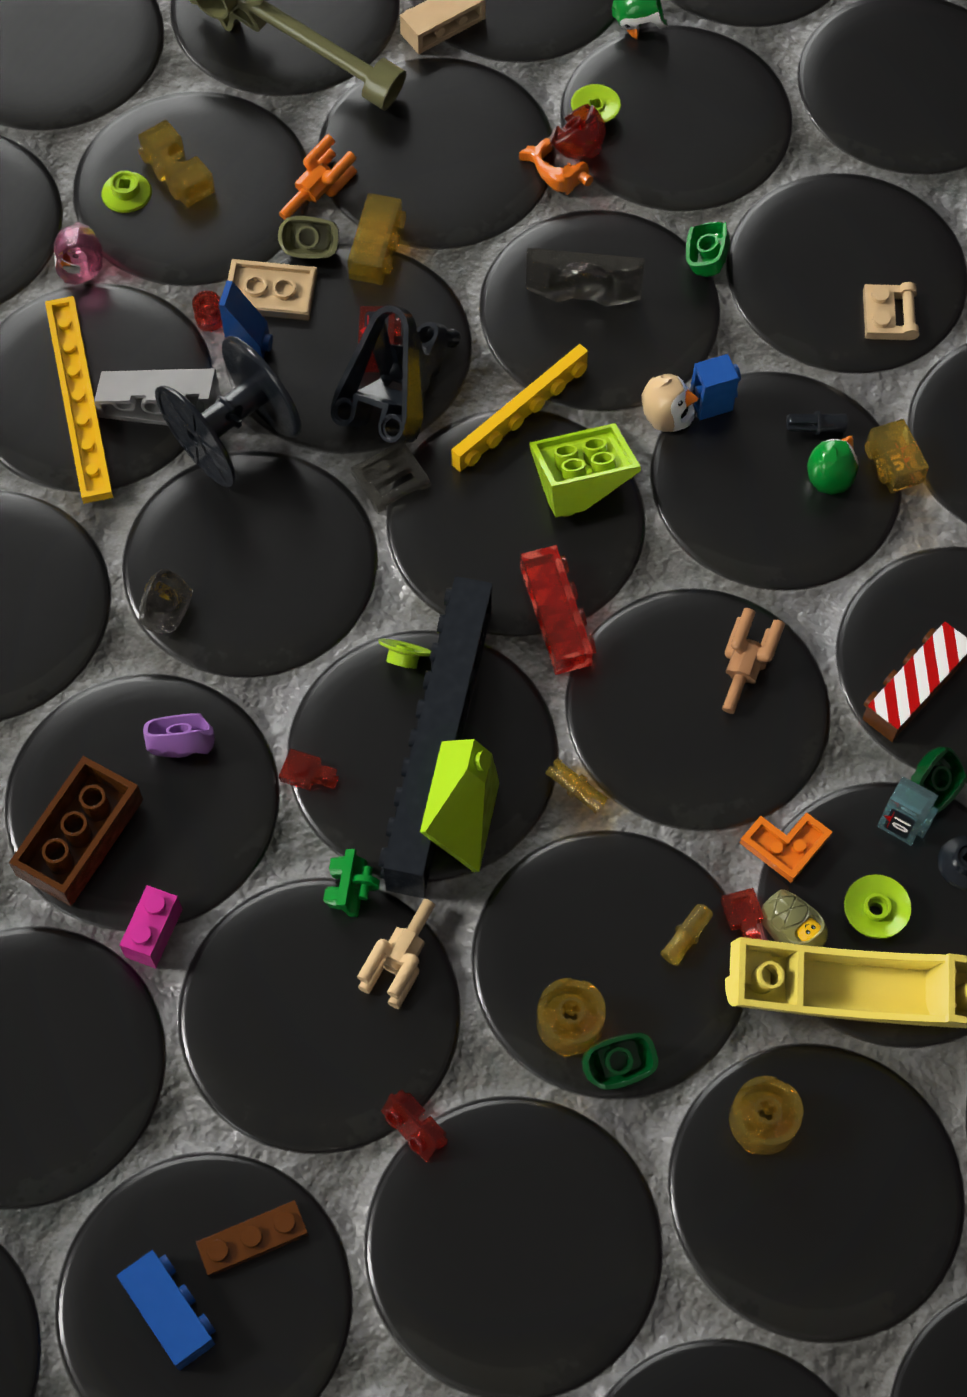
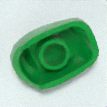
(707, 248)

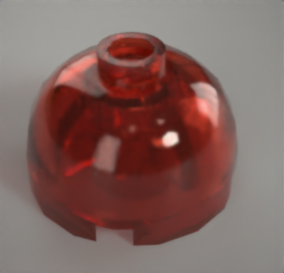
(581, 134)

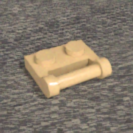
(880, 311)

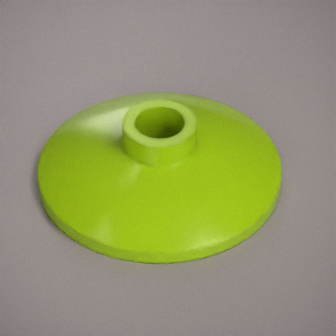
(879, 892)

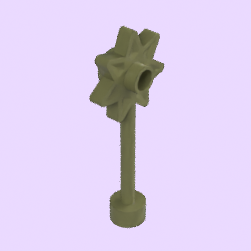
(381, 82)

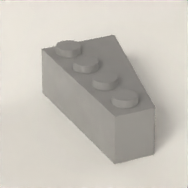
(132, 393)

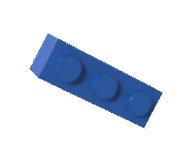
(167, 1308)

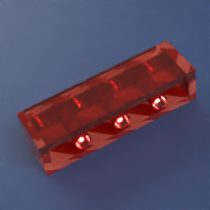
(557, 610)

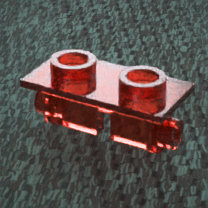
(403, 1113)

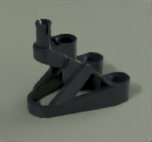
(406, 364)

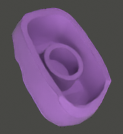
(179, 735)

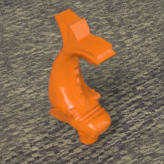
(557, 178)

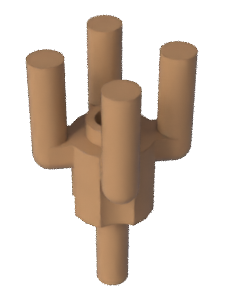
(748, 656)

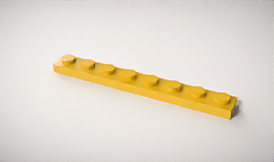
(79, 400)

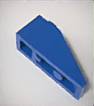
(244, 320)

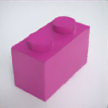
(151, 926)

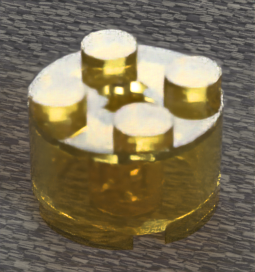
(571, 997)
(774, 1098)

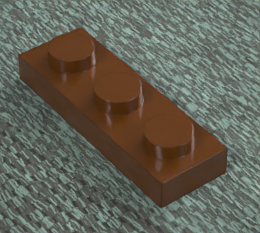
(251, 1238)

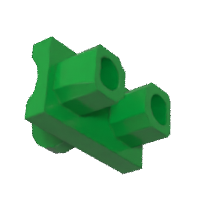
(355, 883)

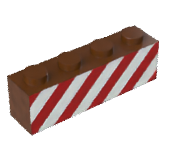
(916, 682)

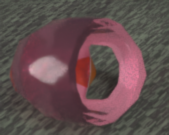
(78, 247)

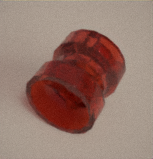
(207, 310)

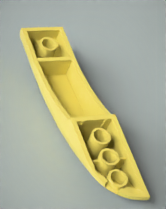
(848, 983)

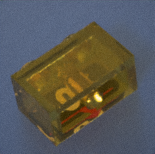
(896, 456)

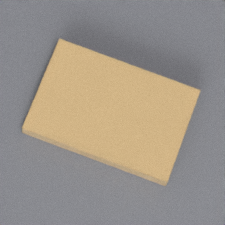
(276, 287)

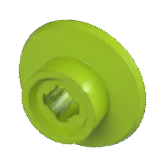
(600, 96)
(126, 200)
(403, 653)

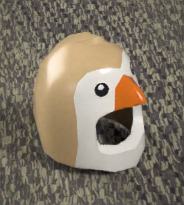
(665, 401)

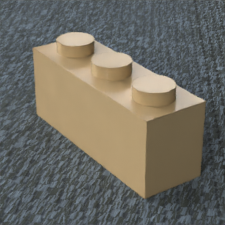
(438, 21)

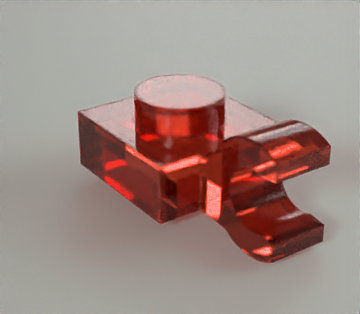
(304, 769)
(743, 912)

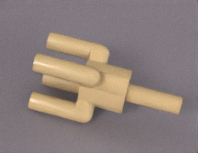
(398, 957)

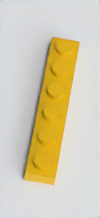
(521, 406)

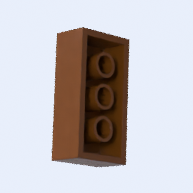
(76, 831)

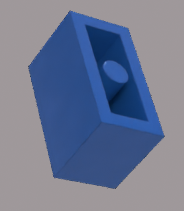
(715, 385)

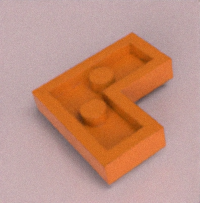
(788, 852)

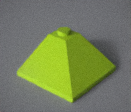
(583, 467)
(461, 801)

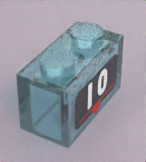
(908, 811)

